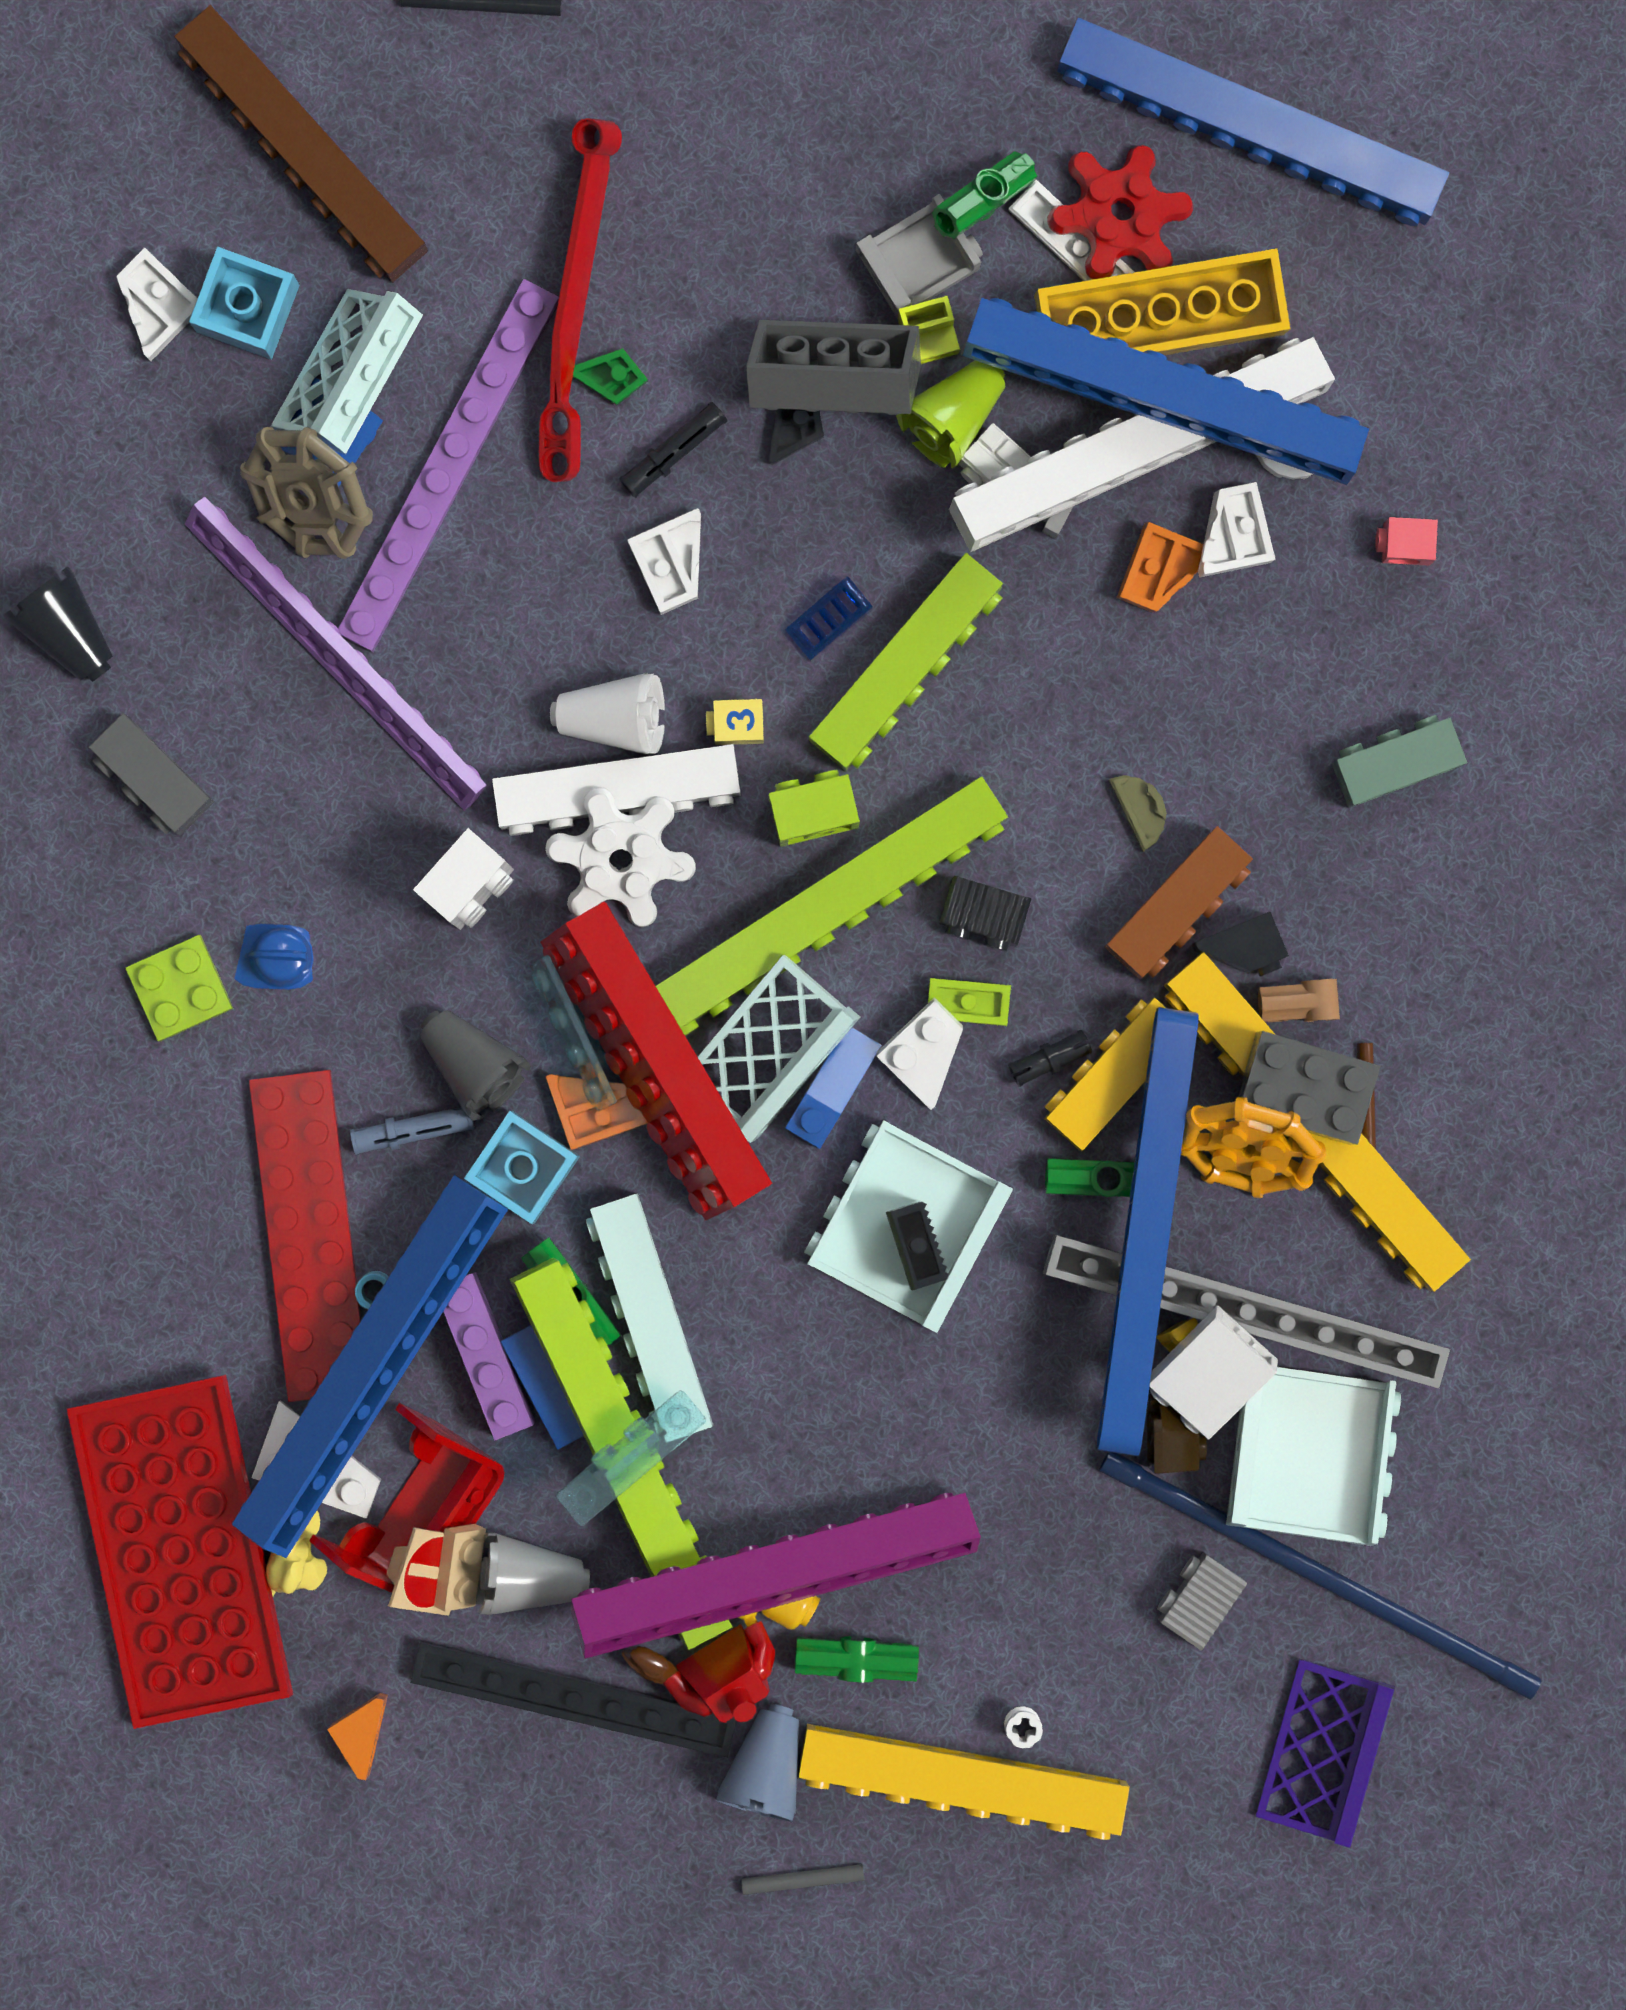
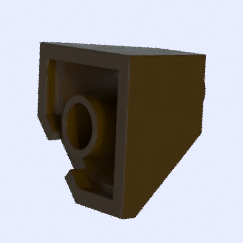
(1169, 1442)

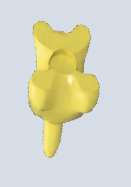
(300, 1568)

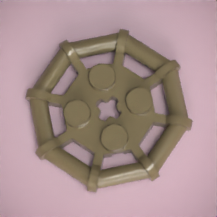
(278, 493)

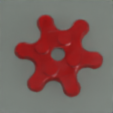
(1114, 237)

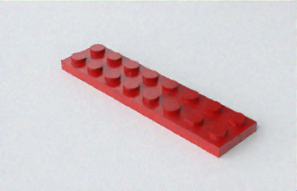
(306, 1224)

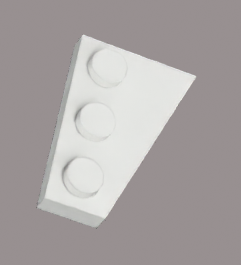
(353, 1488)

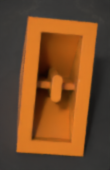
(358, 1734)

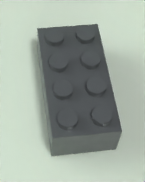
(834, 367)

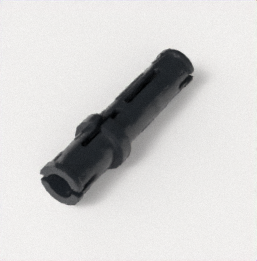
(672, 450)

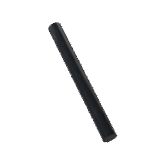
(533, 7)

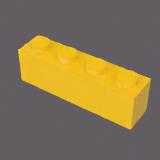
(1106, 1083)

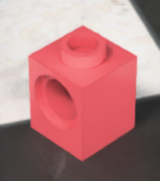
(1407, 541)

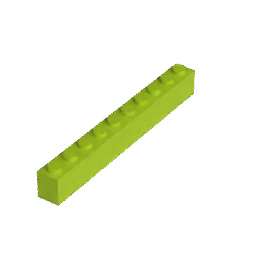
(832, 902)
(603, 1416)

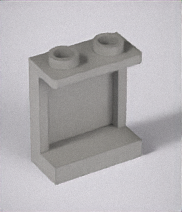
(915, 261)

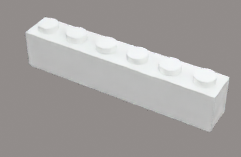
(560, 793)

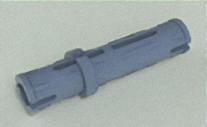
(408, 1130)

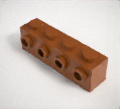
(1178, 903)

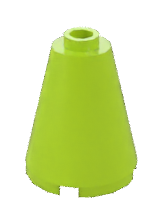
(953, 412)

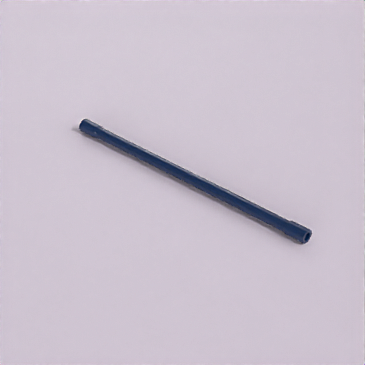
(1502, 1671)

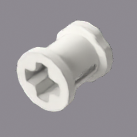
(1014, 1718)

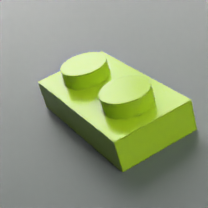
(972, 1000)

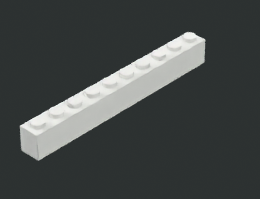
(1117, 453)

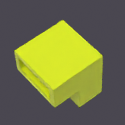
(935, 328)

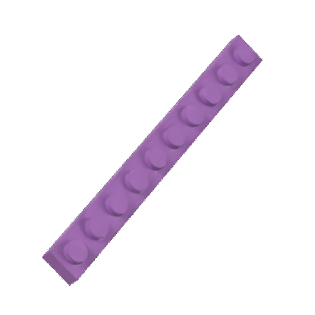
(448, 465)
(334, 653)

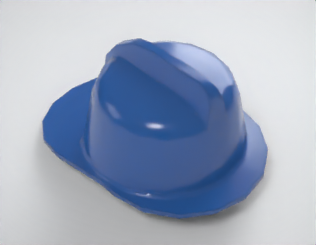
(275, 957)

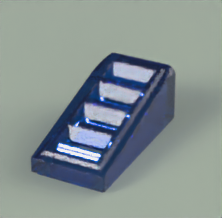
(857, 598)

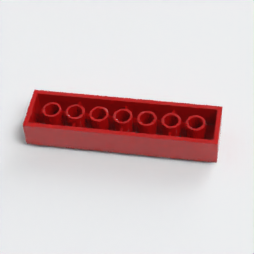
(655, 1062)

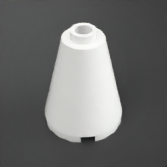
(614, 713)

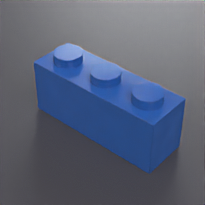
(542, 1386)

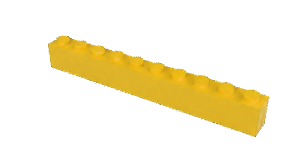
(1352, 1170)

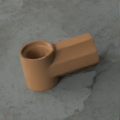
(1308, 1001)

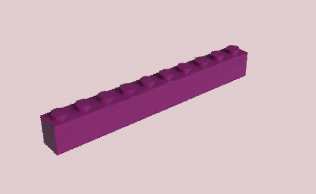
(774, 1574)

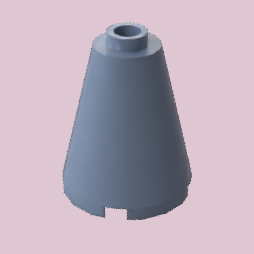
(765, 1767)

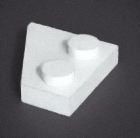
(156, 302)
(1235, 532)
(670, 560)
(924, 1051)

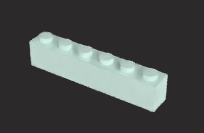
(645, 1303)

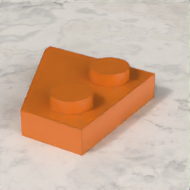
(1159, 567)
(582, 1120)

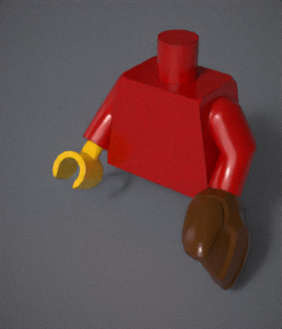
(720, 1677)

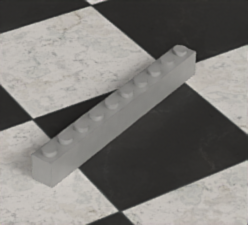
(1260, 1315)

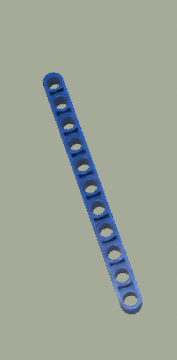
(1147, 1231)

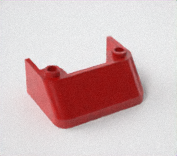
(443, 1492)

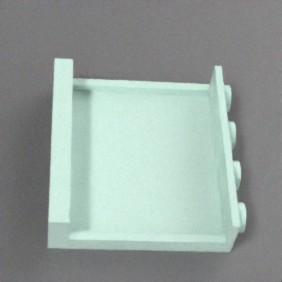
(893, 1174)
(1315, 1457)

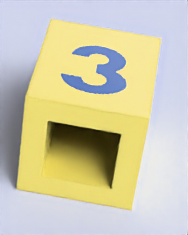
(736, 722)

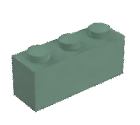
(1398, 760)

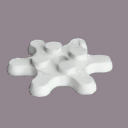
(613, 831)

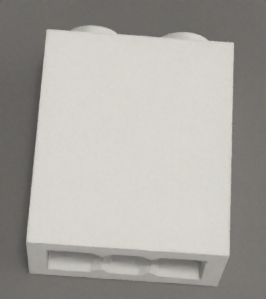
(1212, 1373)

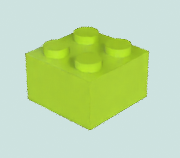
(813, 808)

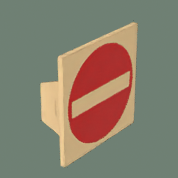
(416, 1571)

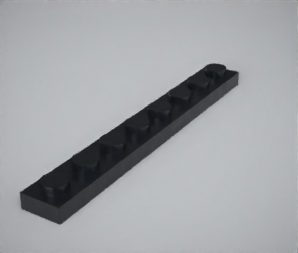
(569, 1698)

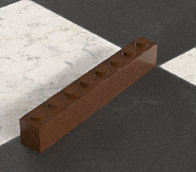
(301, 144)

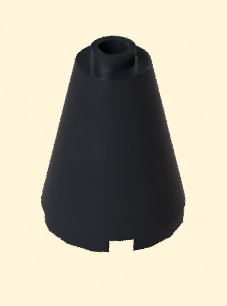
(64, 627)

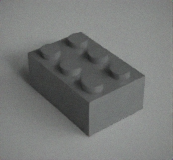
(1317, 1084)

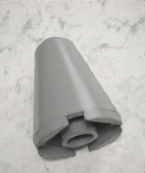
(526, 1576)

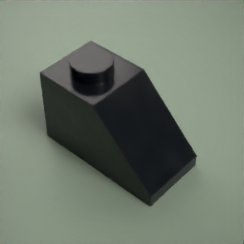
(1247, 946)

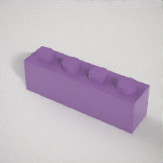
(487, 1360)

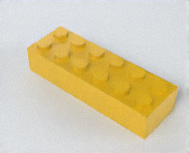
(1179, 304)

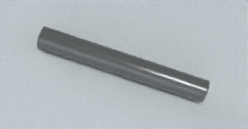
(802, 1879)

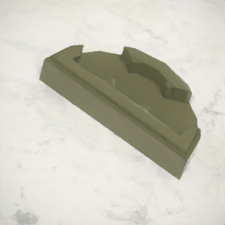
(1142, 808)

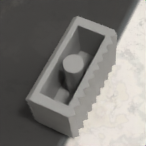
(1200, 1600)

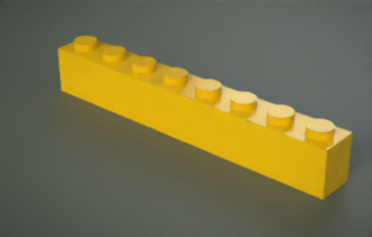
(963, 1780)

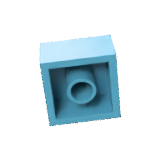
(244, 303)
(522, 1167)

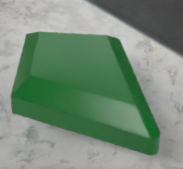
(611, 375)

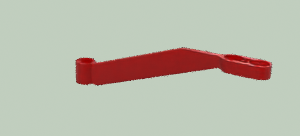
(574, 294)

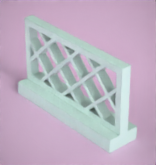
(366, 366)
(802, 1063)

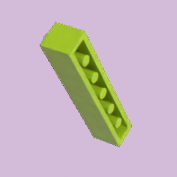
(906, 662)

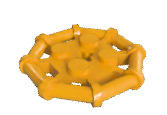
(1252, 1147)

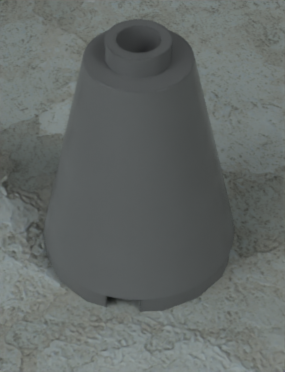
(472, 1062)

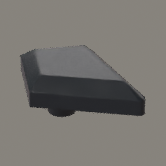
(794, 431)

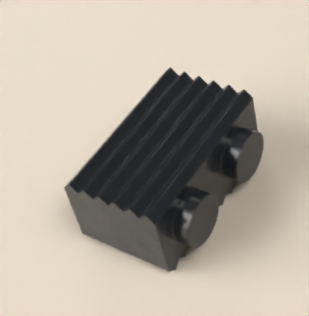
(985, 913)
(917, 1245)

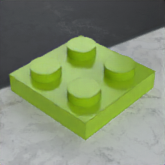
(179, 988)

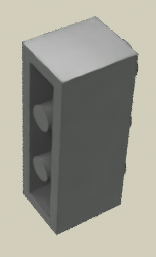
(150, 776)

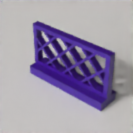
(1359, 1764)

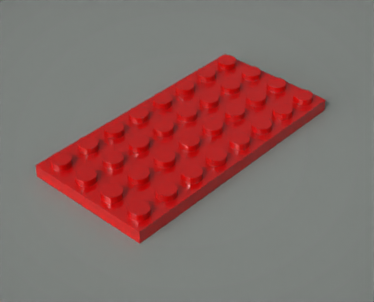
(176, 1574)

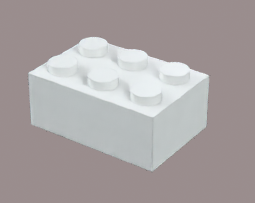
(465, 880)

